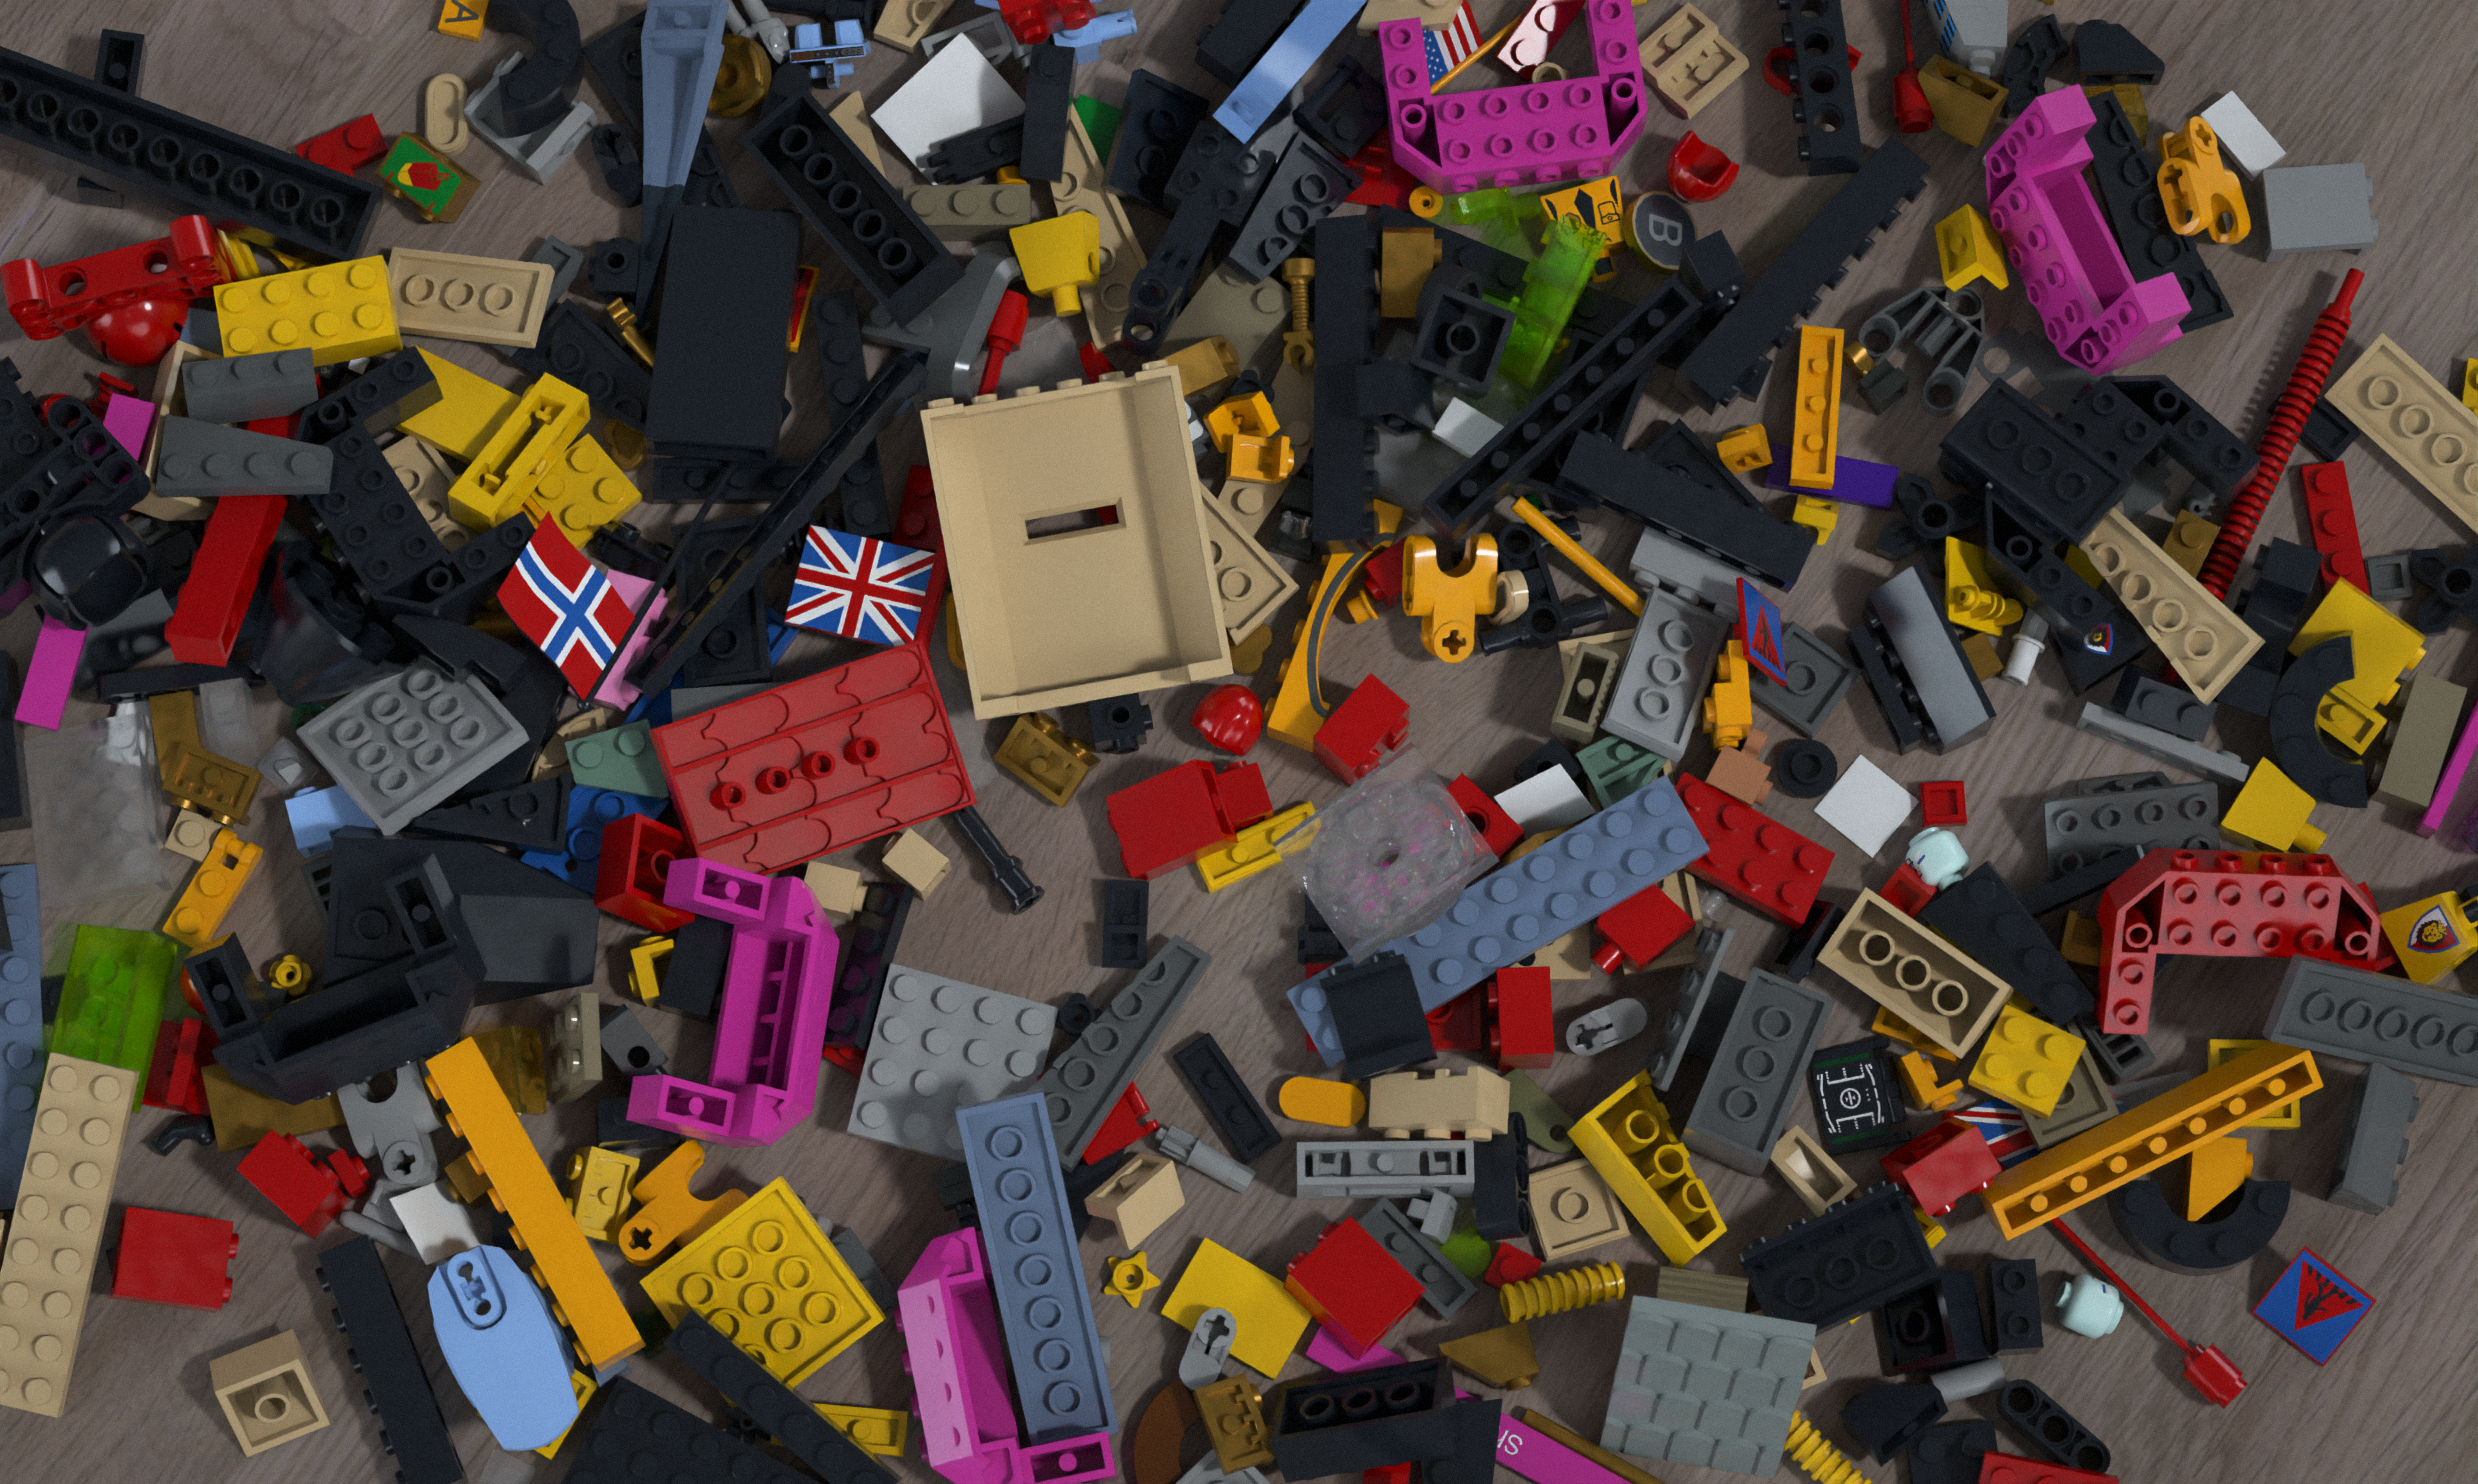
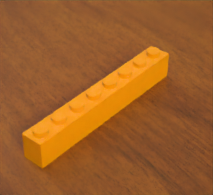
(2148, 1136)
(534, 1204)

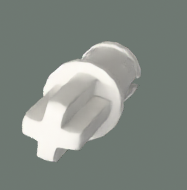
(2026, 648)

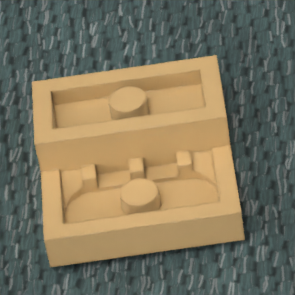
(1690, 60)

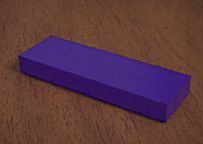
(1854, 480)

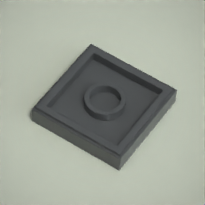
(1815, 682)

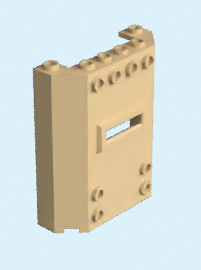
(1089, 606)

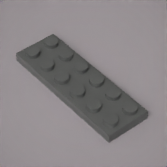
(2376, 1019)

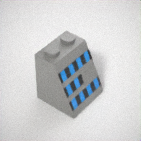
(1971, 32)

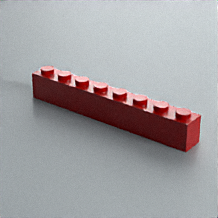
(228, 565)

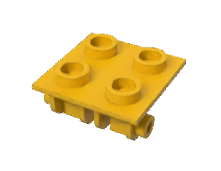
(1972, 595)

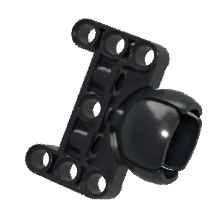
(76, 530)

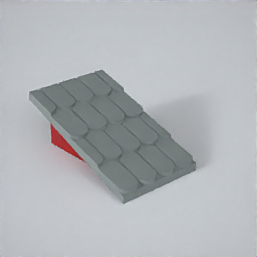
(1706, 1386)

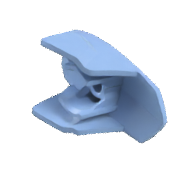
(514, 1357)

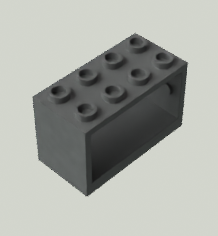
(1756, 1072)

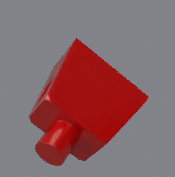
(1640, 931)

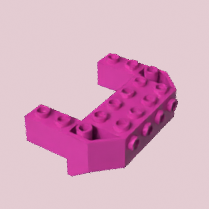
(1521, 130)
(2065, 246)
(768, 1013)
(965, 1382)

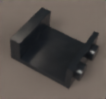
(1378, 1017)

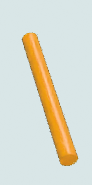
(1578, 555)

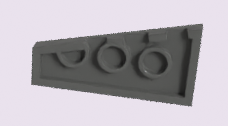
(231, 461)

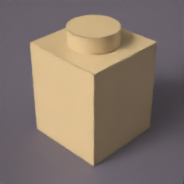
(915, 863)
(837, 890)

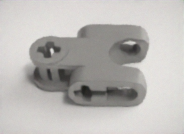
(397, 1126)

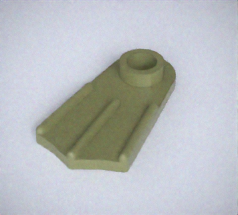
(1539, 1112)

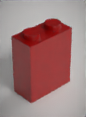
(1171, 820)
(173, 1260)
(1352, 1286)

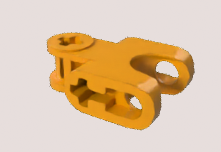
(2197, 182)
(1449, 597)
(670, 1211)

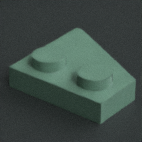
(619, 762)
(1618, 768)

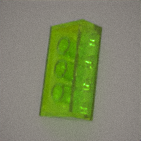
(1549, 298)
(114, 999)

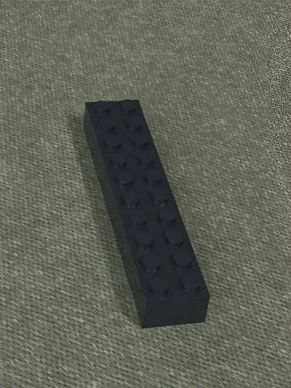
(183, 163)

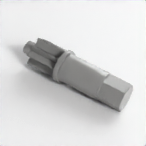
(1204, 1158)

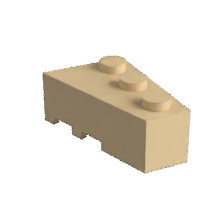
(1439, 1105)

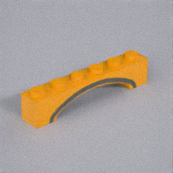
(1299, 706)

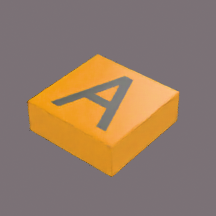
(464, 18)

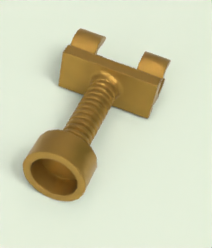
(1298, 273)

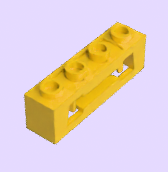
(514, 451)

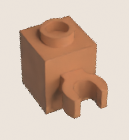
(1741, 773)

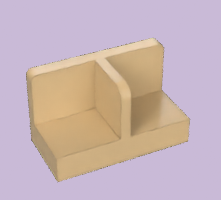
(1138, 1197)

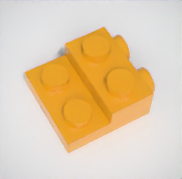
(1728, 708)

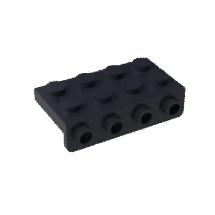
(1842, 1261)

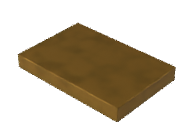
(246, 1115)

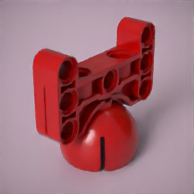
(125, 295)

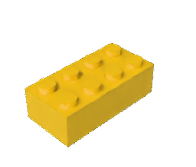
(333, 308)

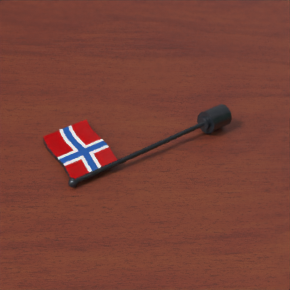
(573, 607)

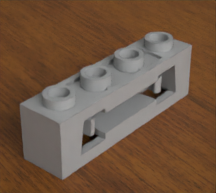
(1384, 1169)

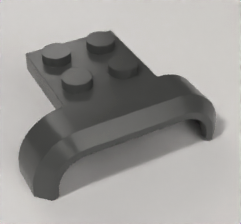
(951, 326)

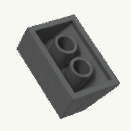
(2373, 1140)

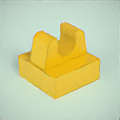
(1816, 513)

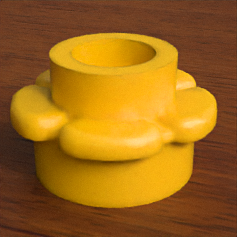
(301, 971)

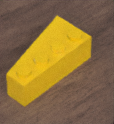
(1649, 1169)

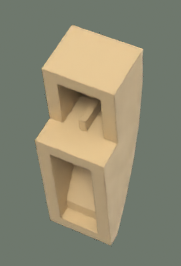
(1812, 1172)

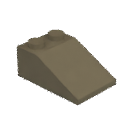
(1240, 312)

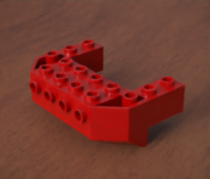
(2223, 908)

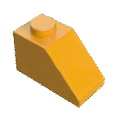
(2213, 1175)

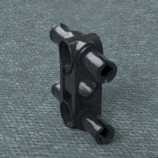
(1541, 590)

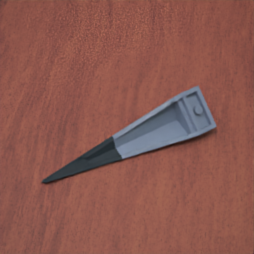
(679, 72)

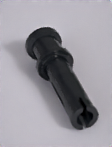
(830, 9)
(1003, 869)

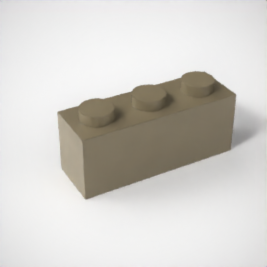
(971, 210)
(2416, 743)

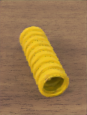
(1562, 1291)
(1819, 1456)

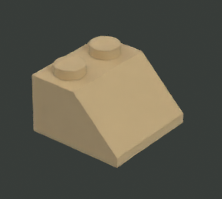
(269, 1393)

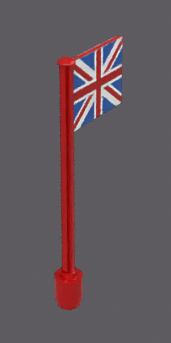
(881, 588)

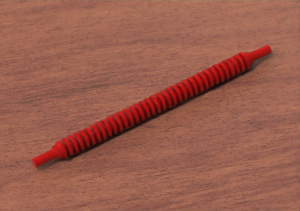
(2278, 443)

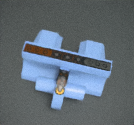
(810, 48)

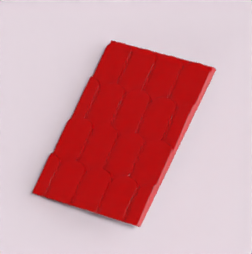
(815, 764)

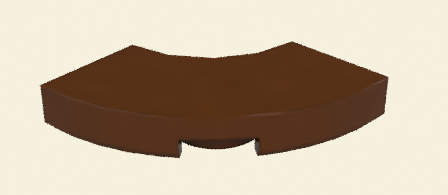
(1161, 1434)

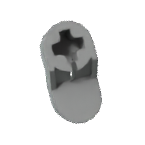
(1589, 1032)
(1214, 1329)

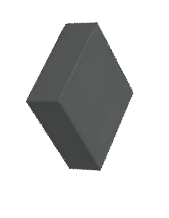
(2388, 578)

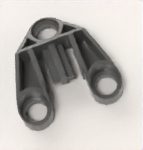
(1907, 314)

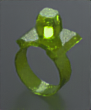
(1494, 202)

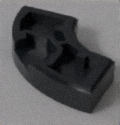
(2030, 62)

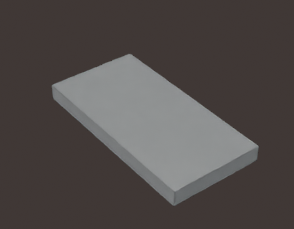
(1665, 674)

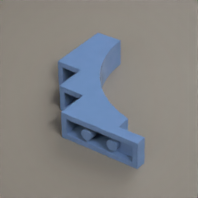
(1284, 65)

